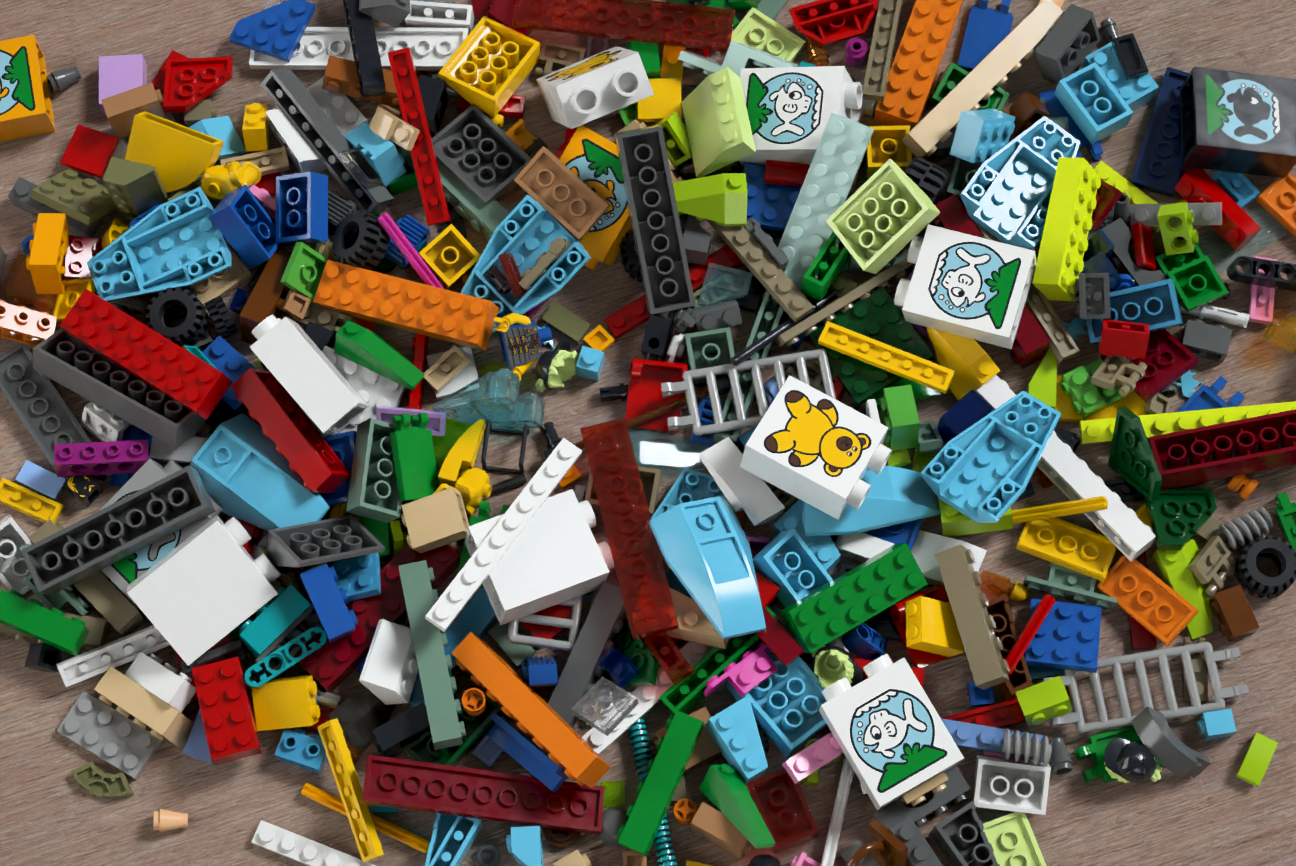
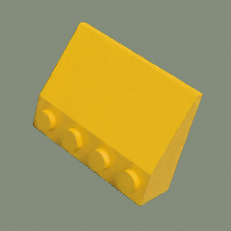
(490, 65)

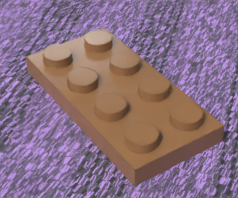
(562, 193)

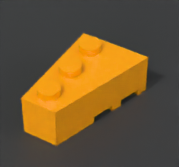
(47, 252)

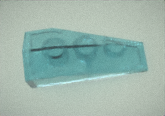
(665, 452)

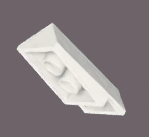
(739, 486)

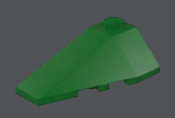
(376, 354)
(732, 798)

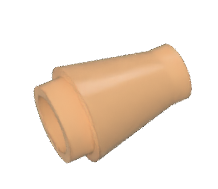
(169, 820)

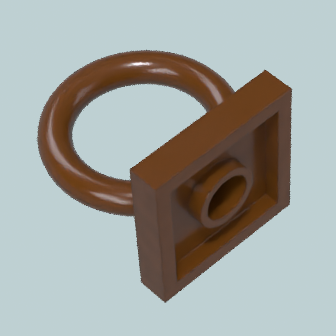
(883, 846)

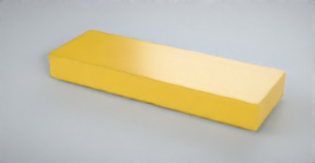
(29, 502)

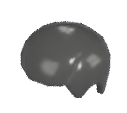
(611, 824)

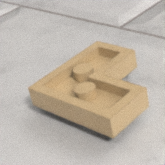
(917, 794)

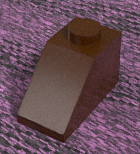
(1027, 111)

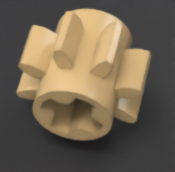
(325, 249)

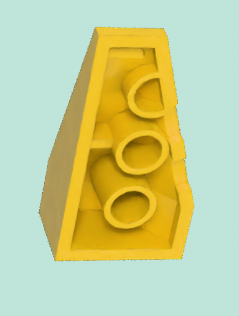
(965, 357)

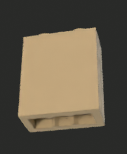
(435, 520)

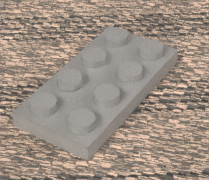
(109, 735)

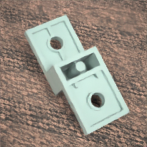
(737, 57)

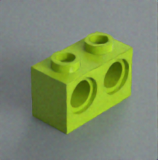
(1173, 228)

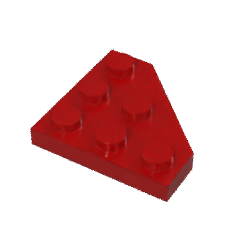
(193, 80)

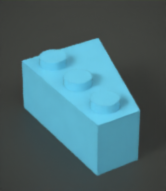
(378, 152)
(820, 545)
(739, 740)
(451, 839)

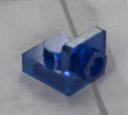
(618, 666)

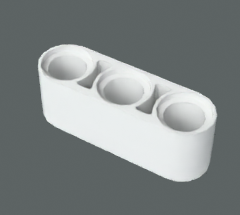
(860, 546)

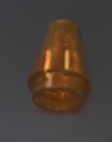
(816, 53)
(996, 583)

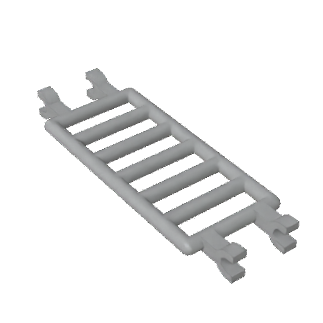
(1139, 658)

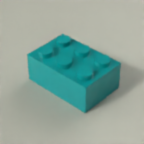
(272, 620)

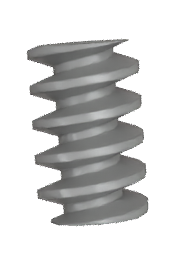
(1246, 527)
(1026, 747)

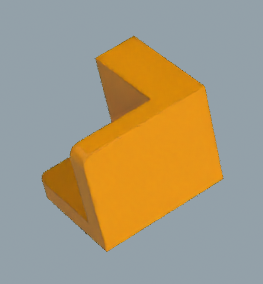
(520, 135)

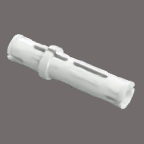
(1219, 314)

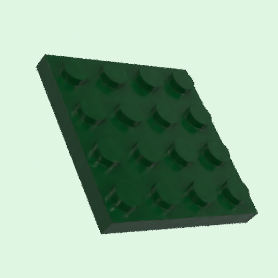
(880, 320)

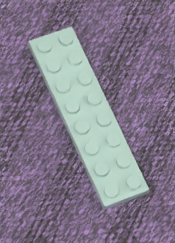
(823, 192)

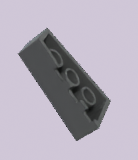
(964, 839)

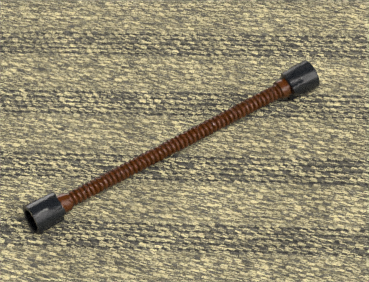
(722, 385)

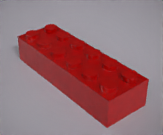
(290, 431)

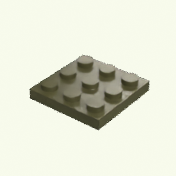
(75, 196)

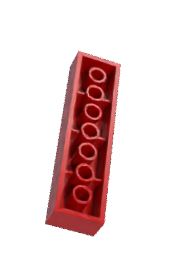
(146, 354)

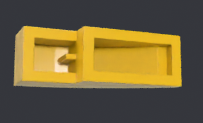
(462, 454)

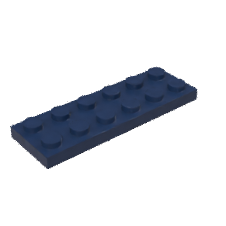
(1161, 150)

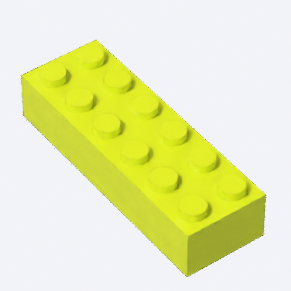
(1066, 229)

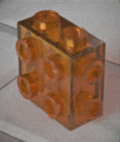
(22, 291)

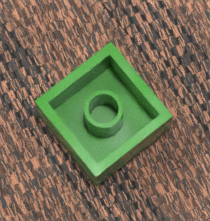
(901, 416)

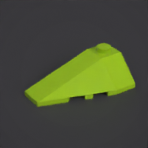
(714, 198)
(1177, 575)

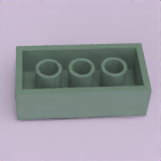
(373, 475)

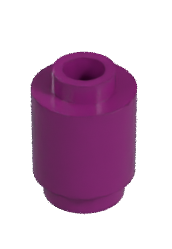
(856, 52)

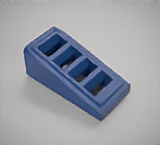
(705, 402)

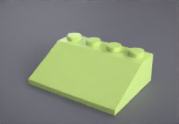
(718, 122)
(882, 217)

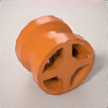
(684, 806)

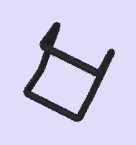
(524, 433)

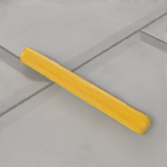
(1059, 509)

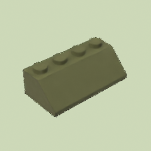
(133, 187)

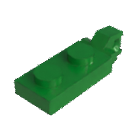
(1287, 518)

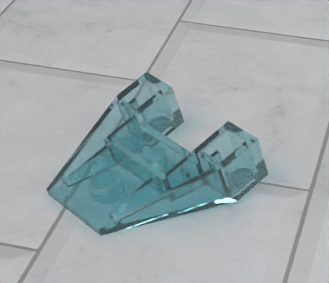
(494, 399)

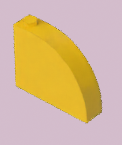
(173, 149)

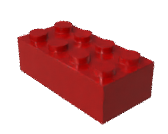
(226, 711)

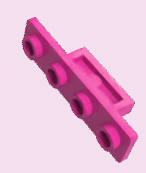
(746, 674)

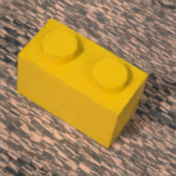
(256, 127)

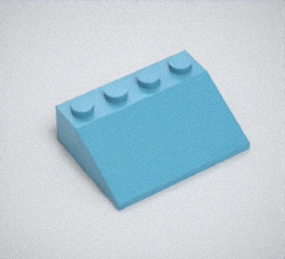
(787, 705)

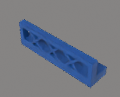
(526, 753)

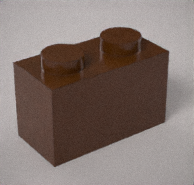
(1233, 613)

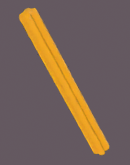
(380, 824)

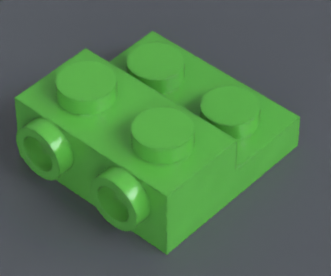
(304, 270)
(1085, 396)

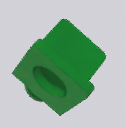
(404, 183)

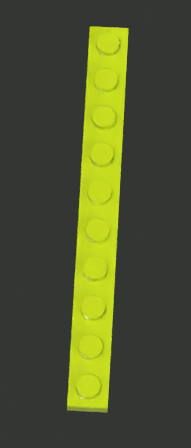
(1157, 424)

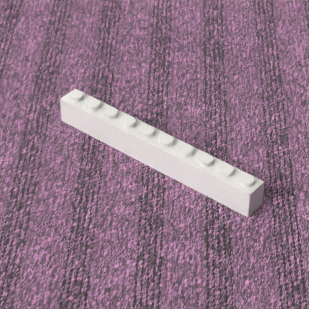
(1079, 482)

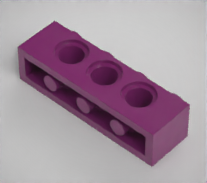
(100, 458)

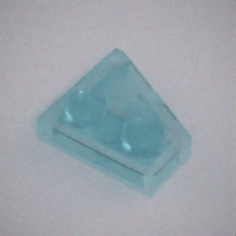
(724, 284)

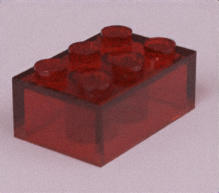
(783, 810)

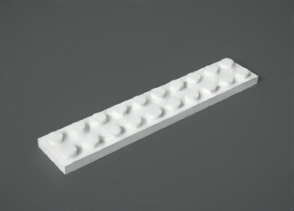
(429, 47)

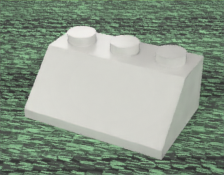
(296, 146)
(391, 664)
(1011, 785)

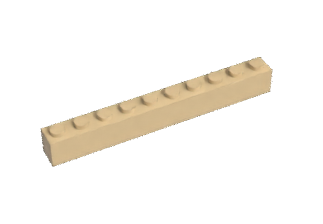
(982, 79)

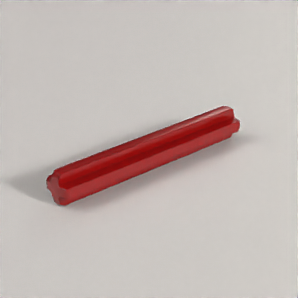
(1029, 631)

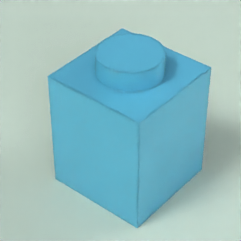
(590, 363)
(1216, 724)

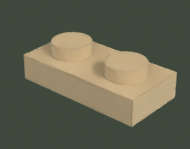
(446, 369)

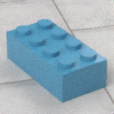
(1144, 304)

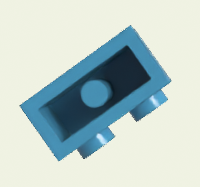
(301, 750)

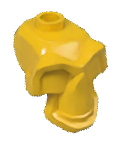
(222, 179)
(474, 487)

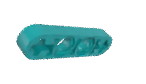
(286, 659)

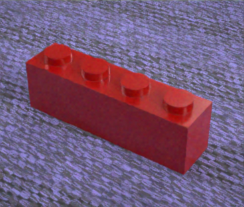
(1237, 225)

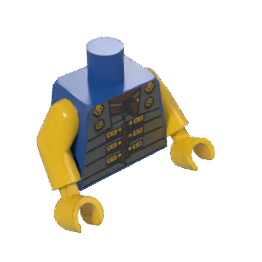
(520, 341)

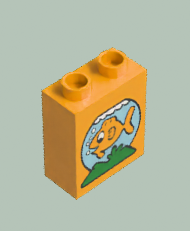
(24, 90)
(598, 165)

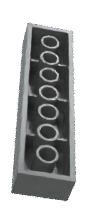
(655, 219)
(114, 388)
(118, 531)

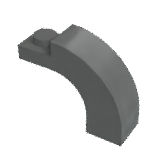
(1166, 747)

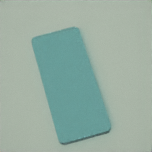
(1222, 254)

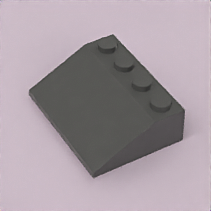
(480, 154)
(320, 542)

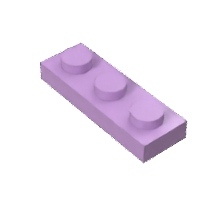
(436, 420)

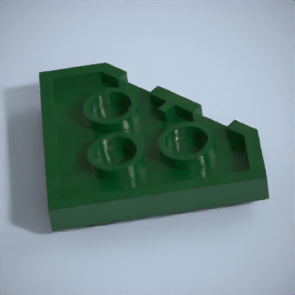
(1132, 454)
(1179, 515)
(640, 657)

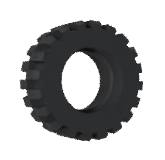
(928, 178)

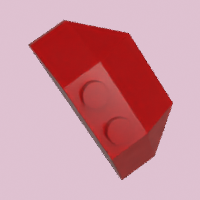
(833, 19)

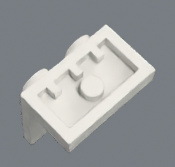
(103, 423)

